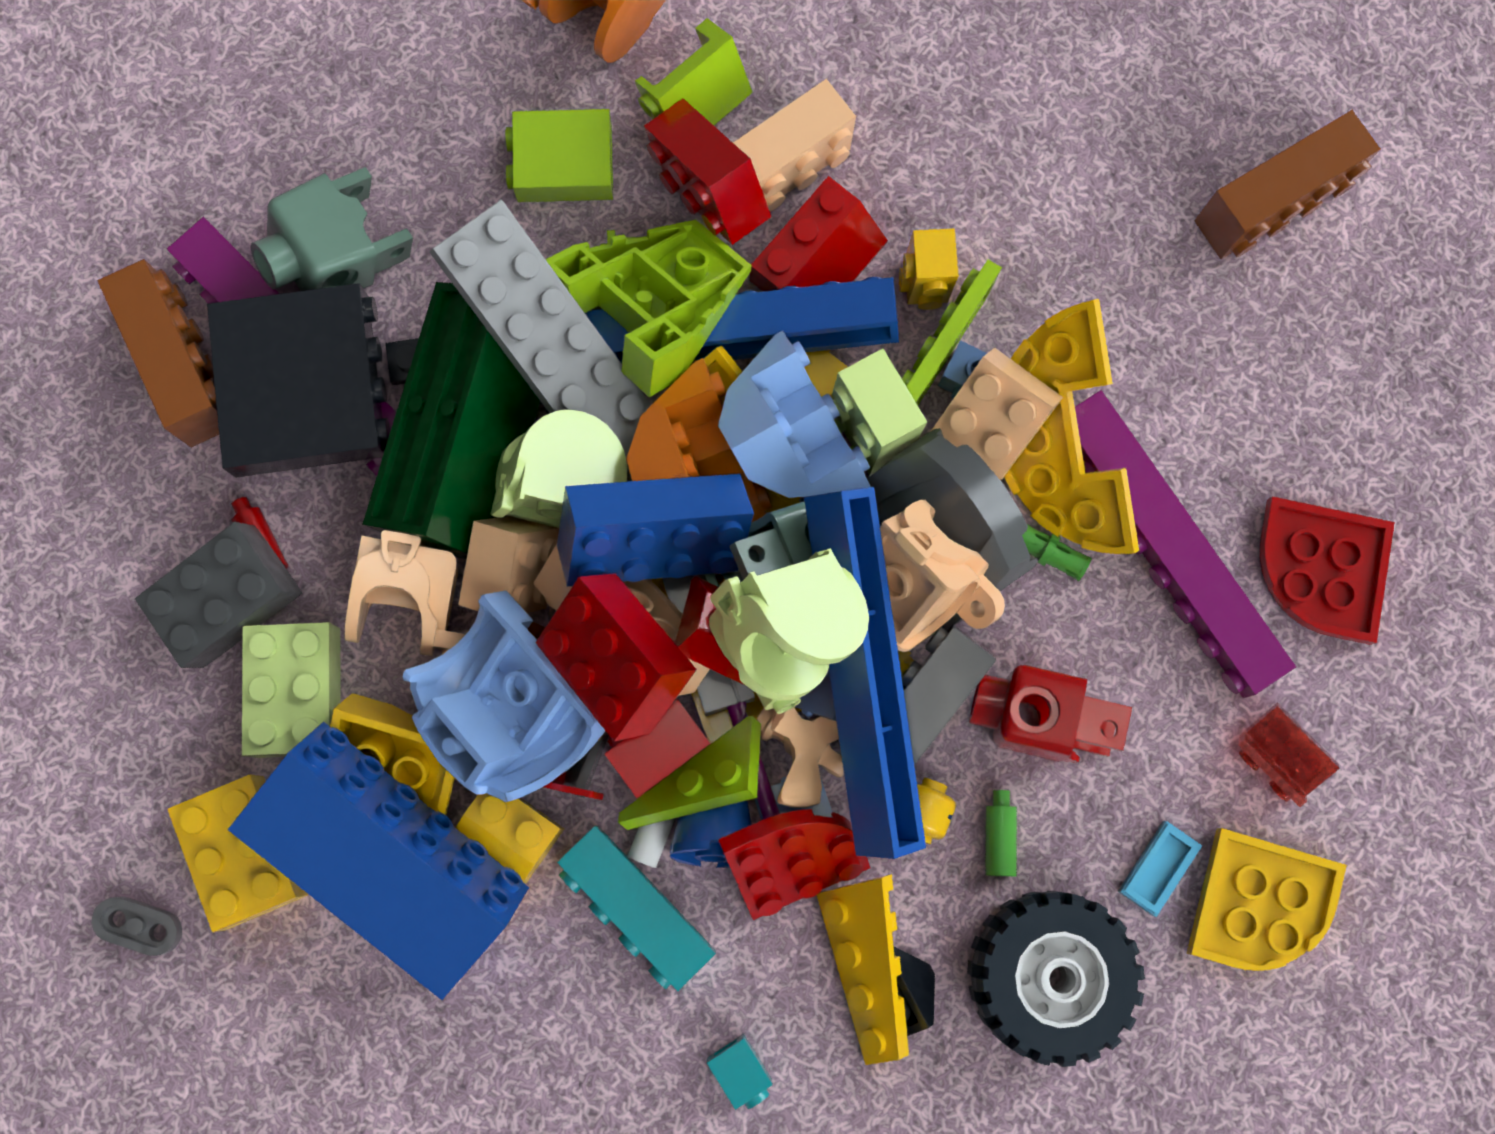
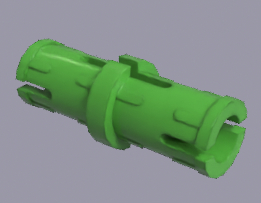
(1055, 553)

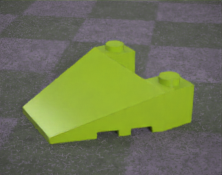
(661, 290)

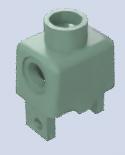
(321, 238)
(772, 543)

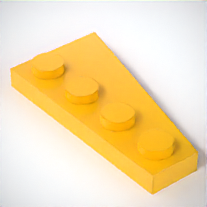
(863, 949)

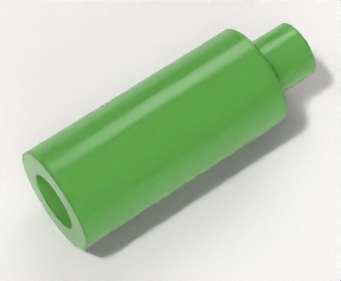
(1001, 836)

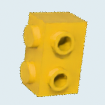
(929, 268)

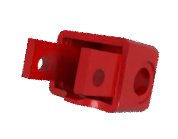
(1065, 715)

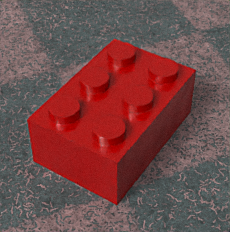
(707, 171)
(615, 656)
(654, 756)

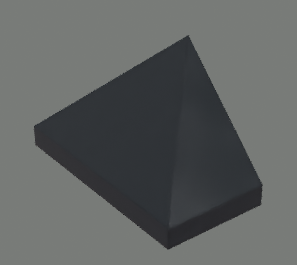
(917, 988)

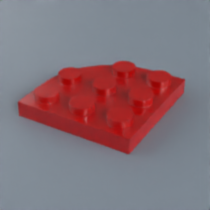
(1326, 567)
(791, 858)

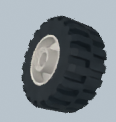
(1094, 987)

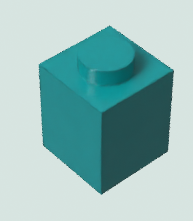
(740, 1073)

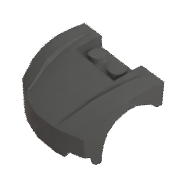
(967, 502)

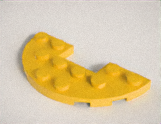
(1050, 472)

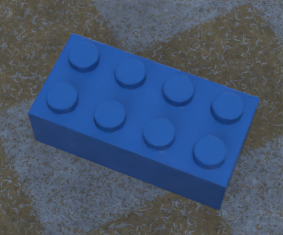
(653, 527)

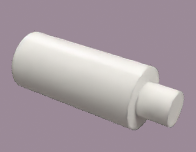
(650, 842)

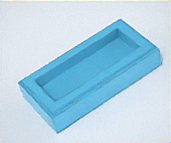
(1160, 868)

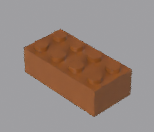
(1287, 186)
(165, 349)

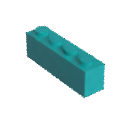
(636, 907)

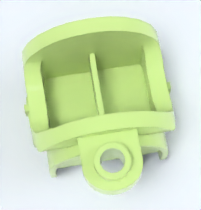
(553, 454)
(789, 626)

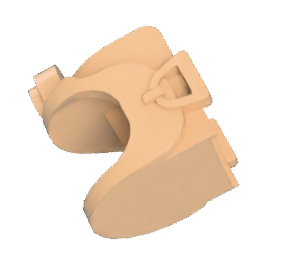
(405, 576)
(933, 578)

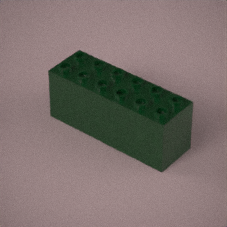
(449, 429)

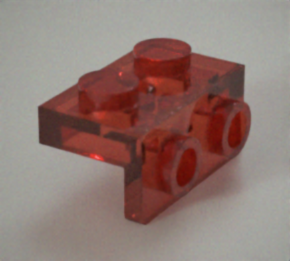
(1286, 755)

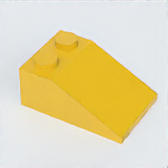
(394, 741)
(511, 832)

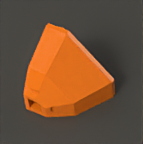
(683, 437)

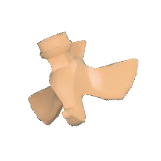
(809, 746)

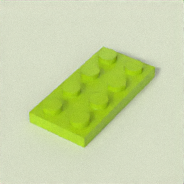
(950, 329)

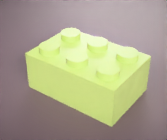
(876, 409)
(287, 684)

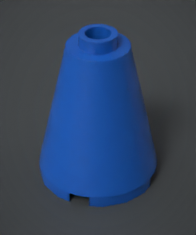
(698, 834)

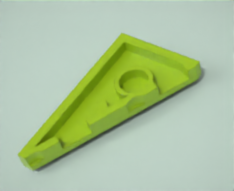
(711, 779)

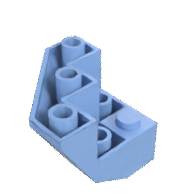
(786, 429)

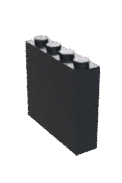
(297, 380)

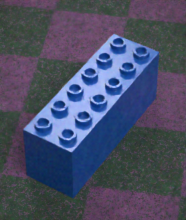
(380, 859)

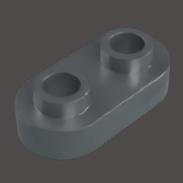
(138, 927)

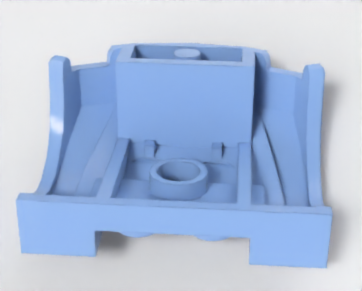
(500, 707)

